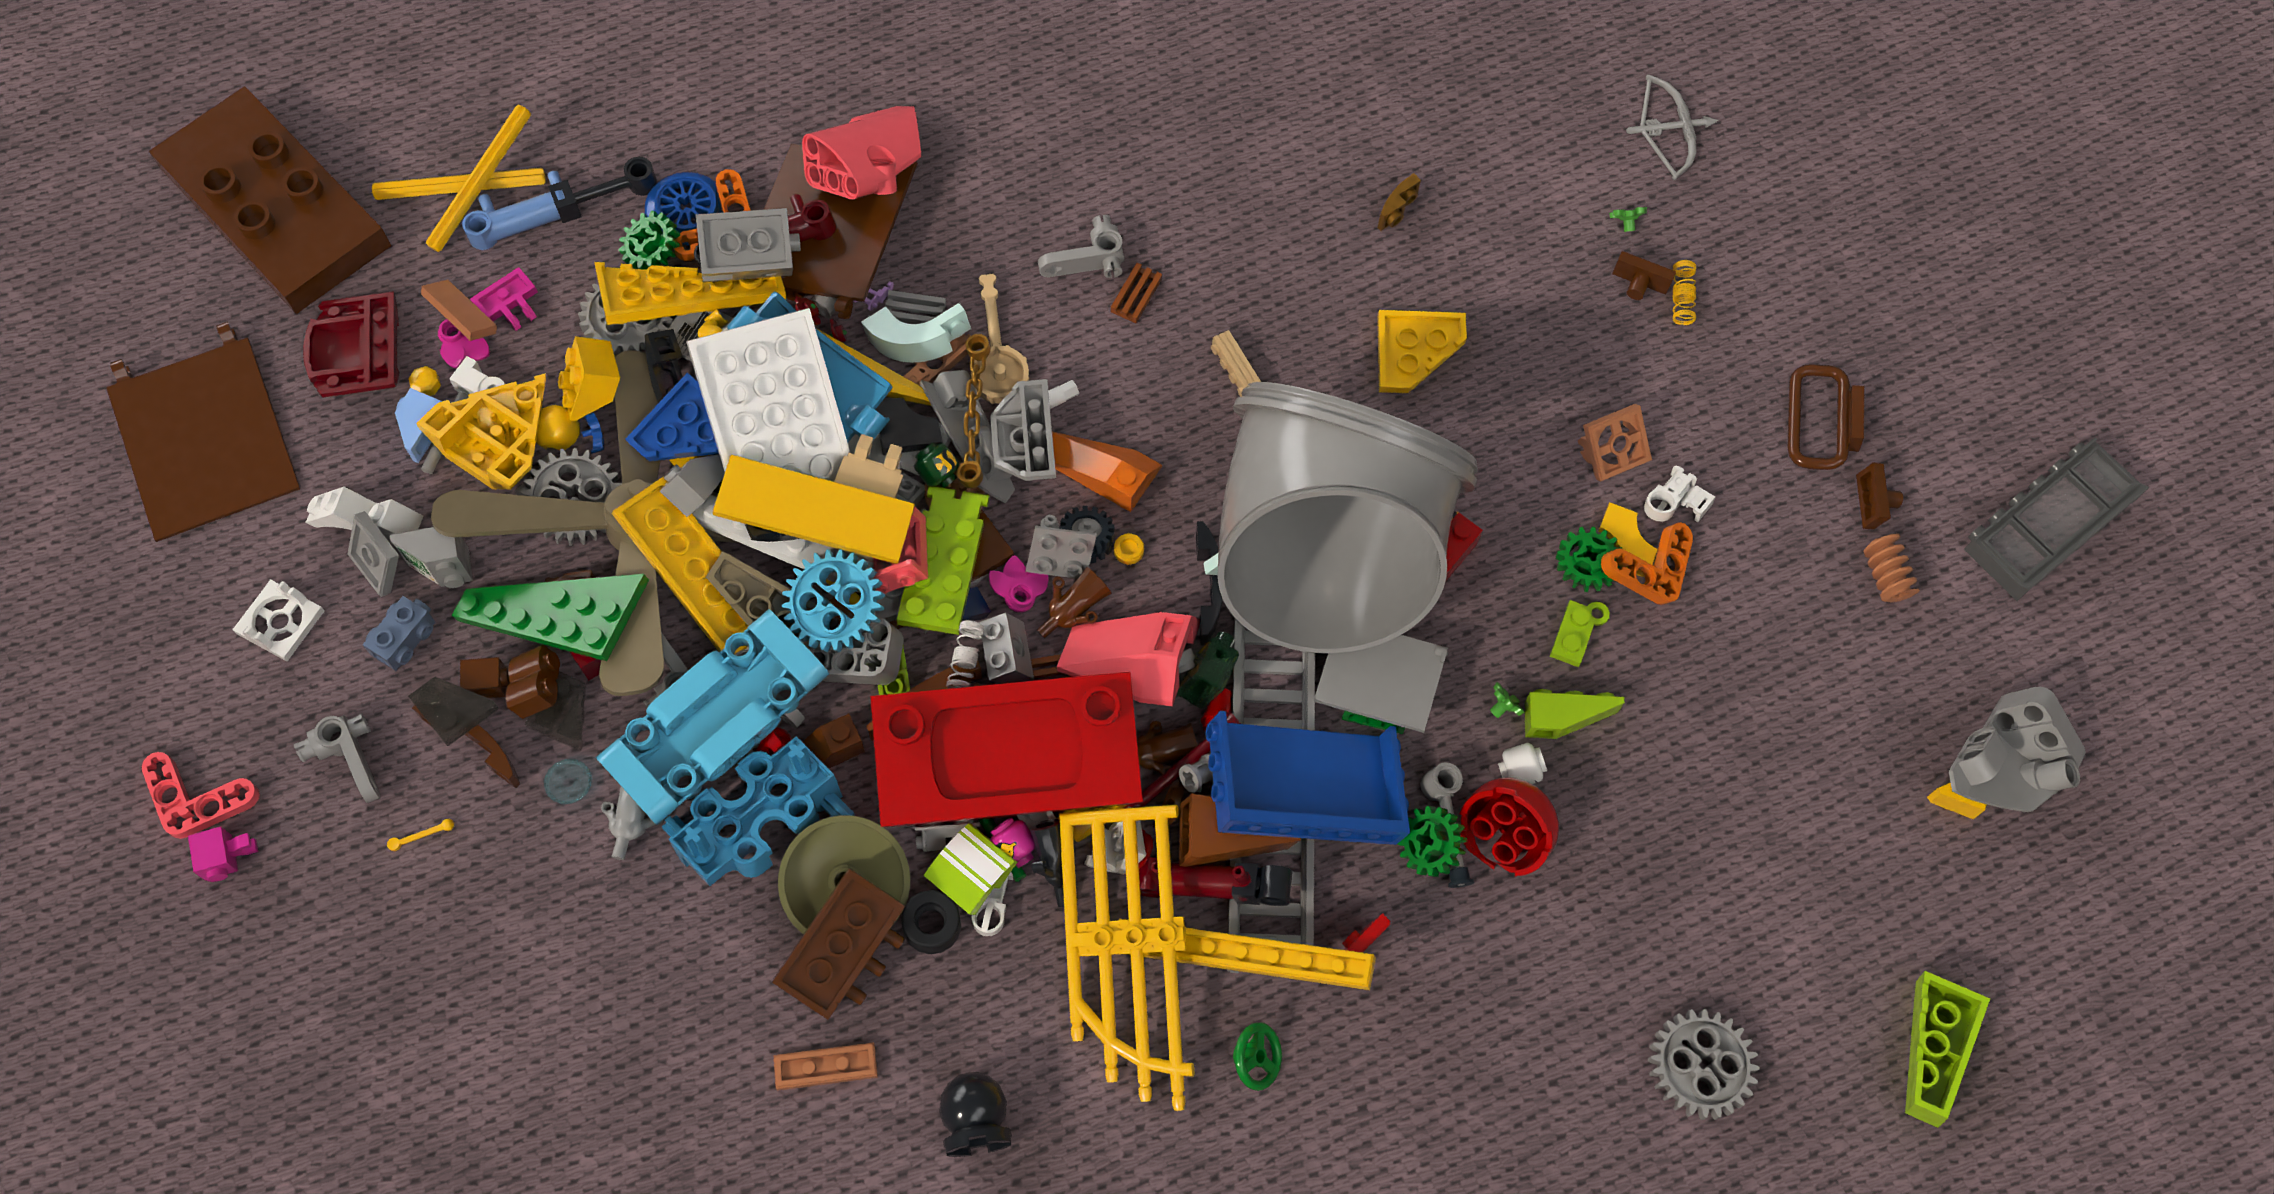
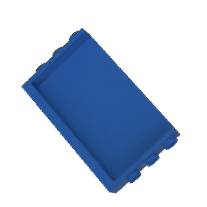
(1307, 783)

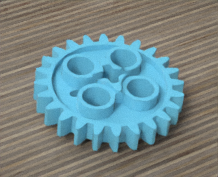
(850, 578)

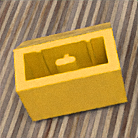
(589, 377)

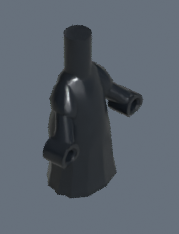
(1048, 847)

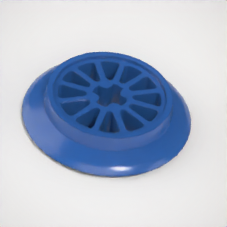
(667, 185)

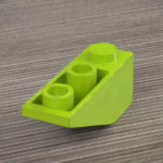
(1558, 714)

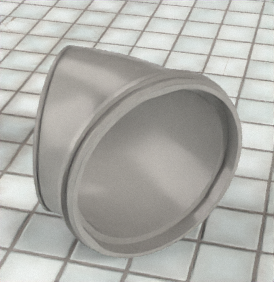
(1334, 520)

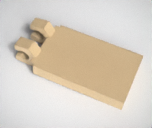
(870, 475)

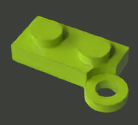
(1576, 631)

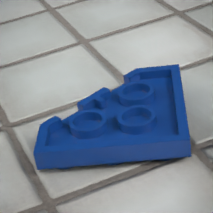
(676, 426)

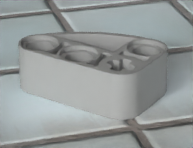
(873, 660)

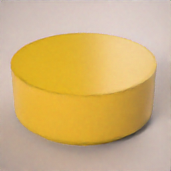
(1128, 549)

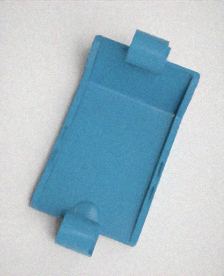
(854, 385)

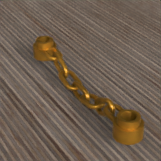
(971, 468)

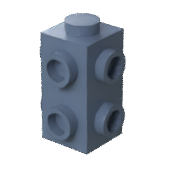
(400, 632)

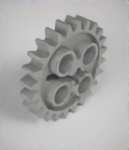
(631, 333)
(588, 475)
(1682, 1083)

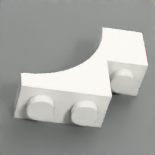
(340, 505)

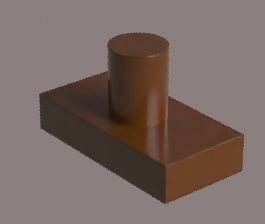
(1642, 275)
(1875, 497)

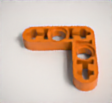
(726, 200)
(1654, 575)

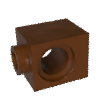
(484, 677)

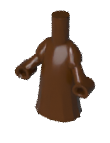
(1067, 609)
(1164, 747)

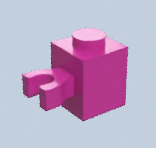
(216, 851)

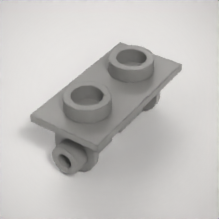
(935, 834)

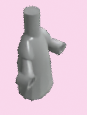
(626, 823)

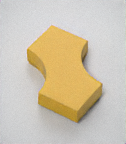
(1623, 525)

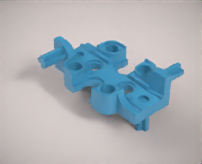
(809, 789)

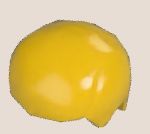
(556, 429)

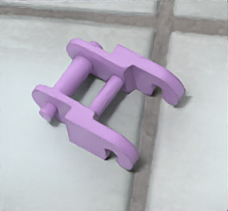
(879, 296)

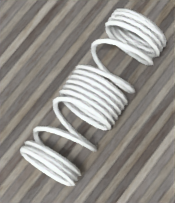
(965, 656)

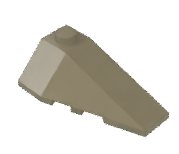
(750, 591)

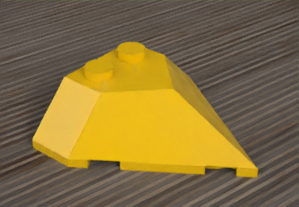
(490, 431)

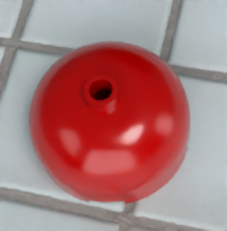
(1522, 817)

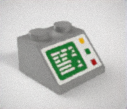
(435, 556)

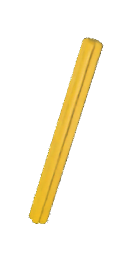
(478, 178)
(453, 184)

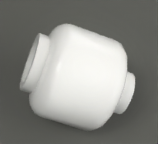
(1523, 763)

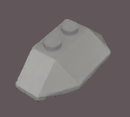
(1024, 432)

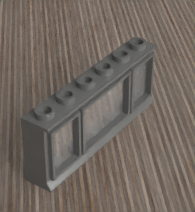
(2053, 518)

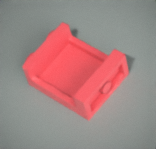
(912, 562)

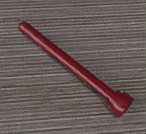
(1173, 773)

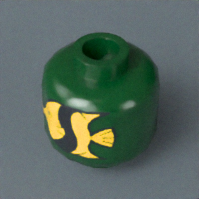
(936, 465)

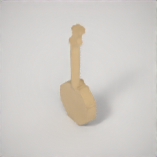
(1004, 364)

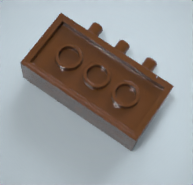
(841, 945)

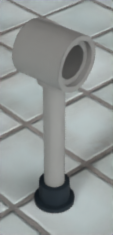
(1436, 792)

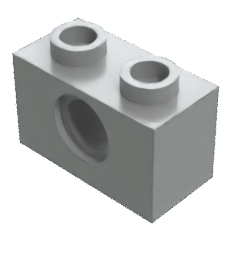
(1006, 650)

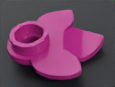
(457, 347)
(1015, 582)

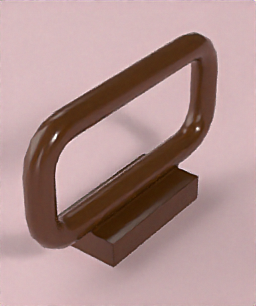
(1849, 417)

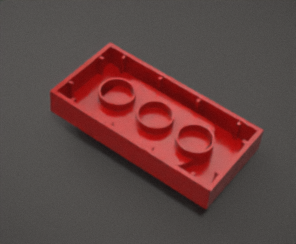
(1006, 749)

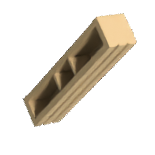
(1233, 360)

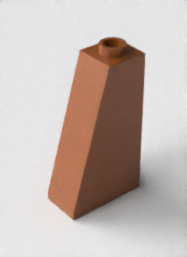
(1204, 844)

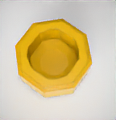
(425, 380)

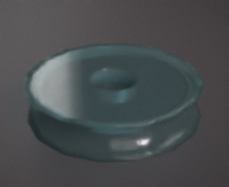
(559, 773)

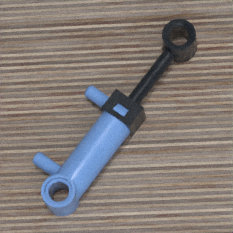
(551, 206)

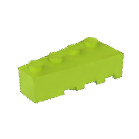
(1941, 1044)

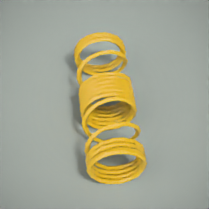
(1687, 289)

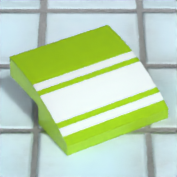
(970, 869)

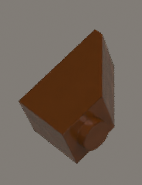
(835, 741)

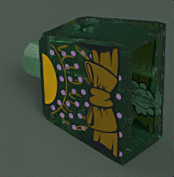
(1211, 671)

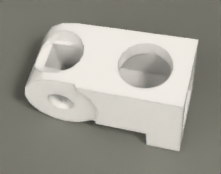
(470, 379)

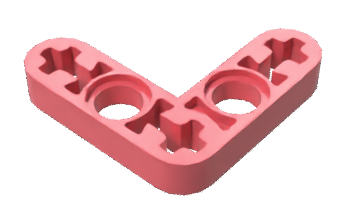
(183, 805)

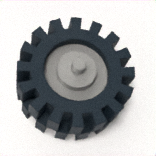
(1092, 522)

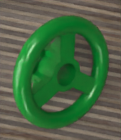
(1253, 1054)

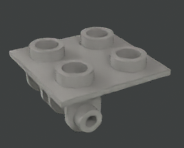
(1059, 550)

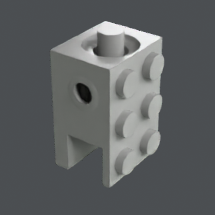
(745, 245)

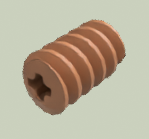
(1889, 570)

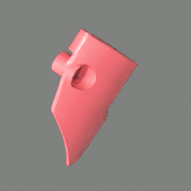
(862, 154)

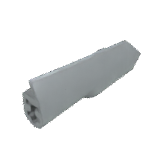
(950, 405)

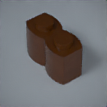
(532, 681)

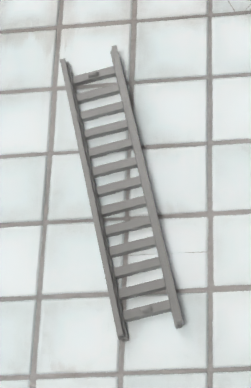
(1305, 847)

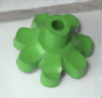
(1628, 217)
(1505, 702)

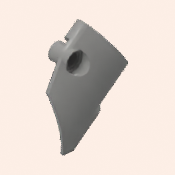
(2020, 753)

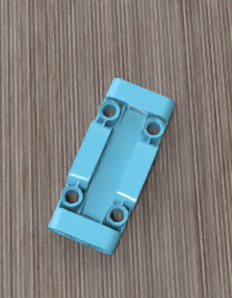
(712, 716)

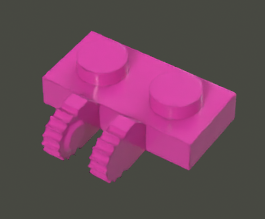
(506, 295)

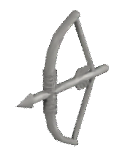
(1655, 128)

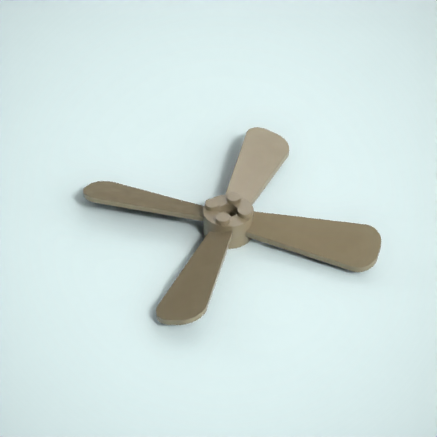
(638, 655)

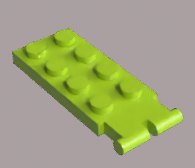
(952, 550)

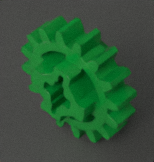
(649, 241)
(1585, 564)
(1446, 837)

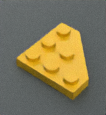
(1415, 345)

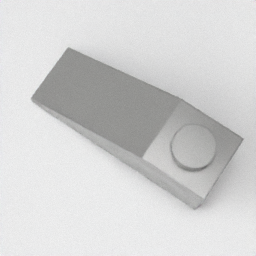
(693, 482)

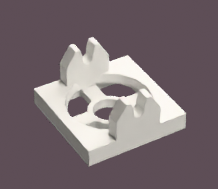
(273, 591)

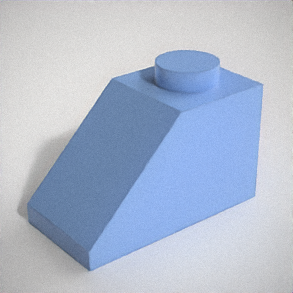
(408, 413)

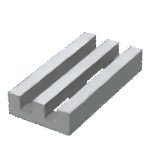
(915, 304)

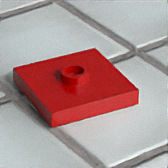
(1361, 941)

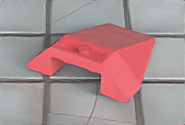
(1141, 644)

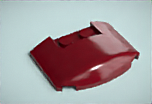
(353, 345)

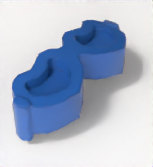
(595, 431)

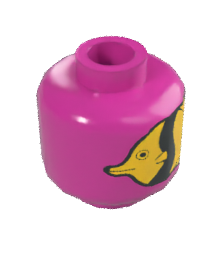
(1015, 840)

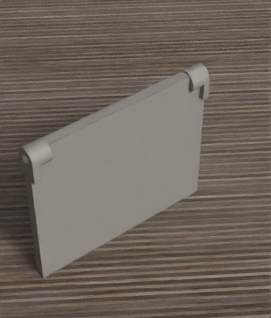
(1385, 681)

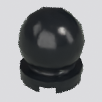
(973, 1112)

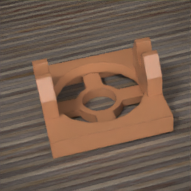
(1592, 452)

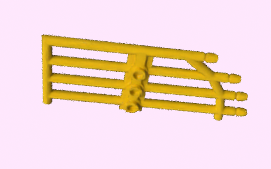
(1125, 937)

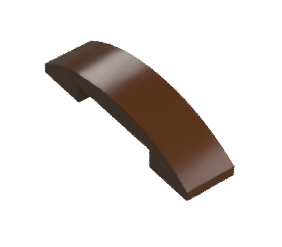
(497, 760)

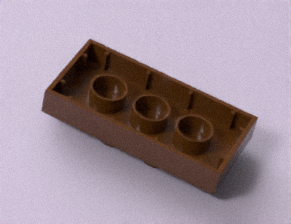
(270, 199)

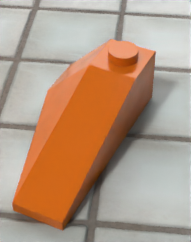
(1104, 468)

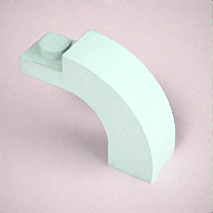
(915, 341)

